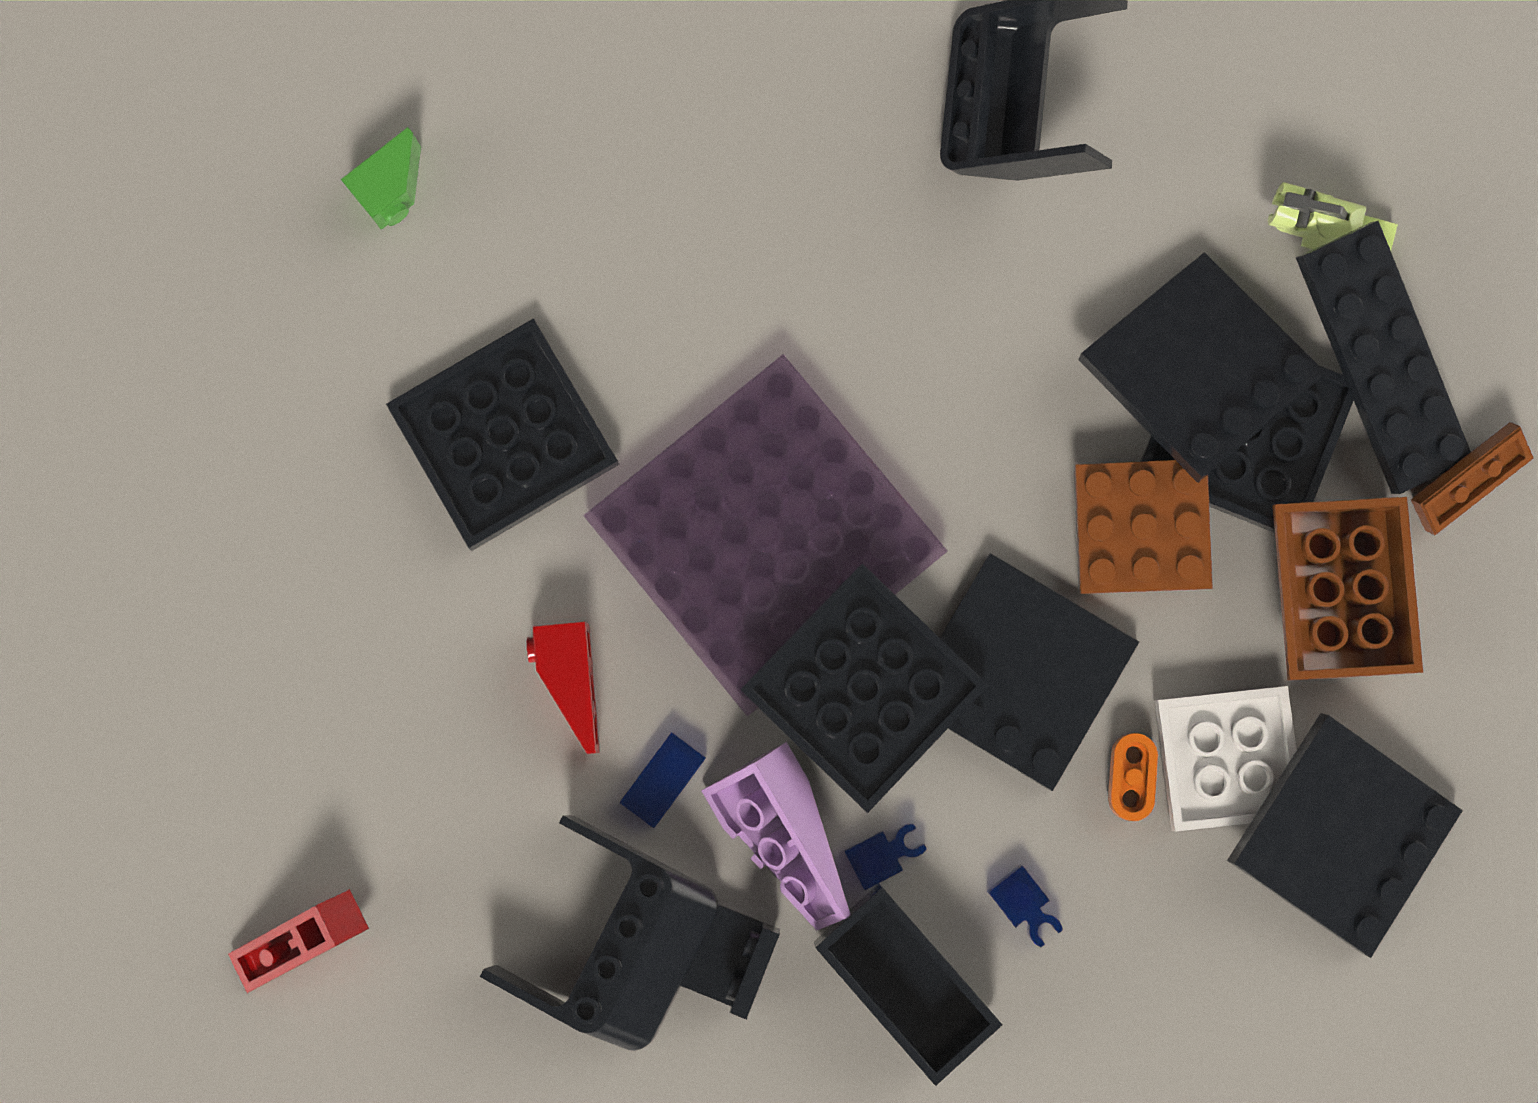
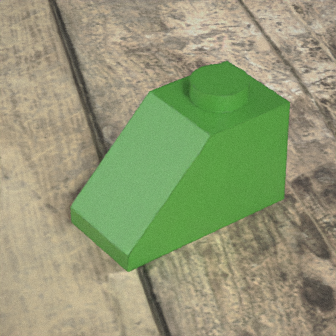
(387, 180)

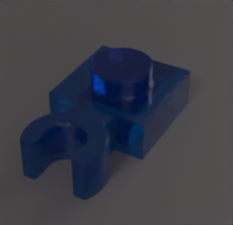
(877, 858)
(1021, 901)

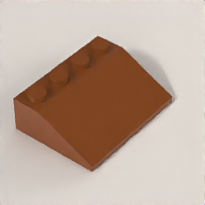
(1347, 588)

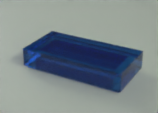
(662, 780)

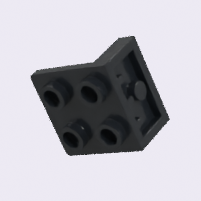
(733, 960)

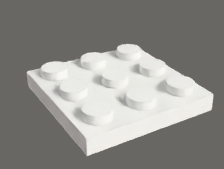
(1223, 754)

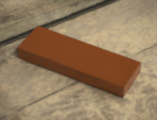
(1472, 478)

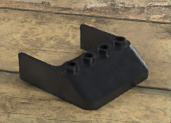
(1000, 91)
(638, 955)

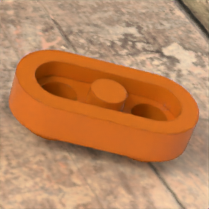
(1138, 777)

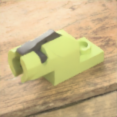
(1319, 216)

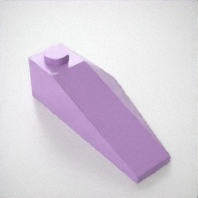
(779, 820)

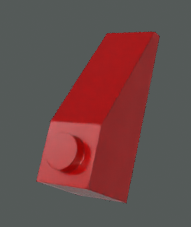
(566, 668)
(298, 940)

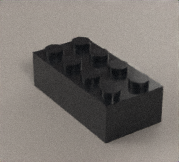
(907, 984)

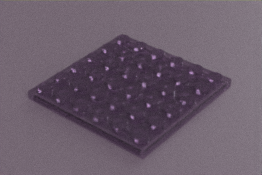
(759, 524)

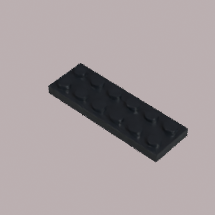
(1384, 357)

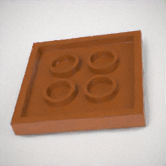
(1142, 528)

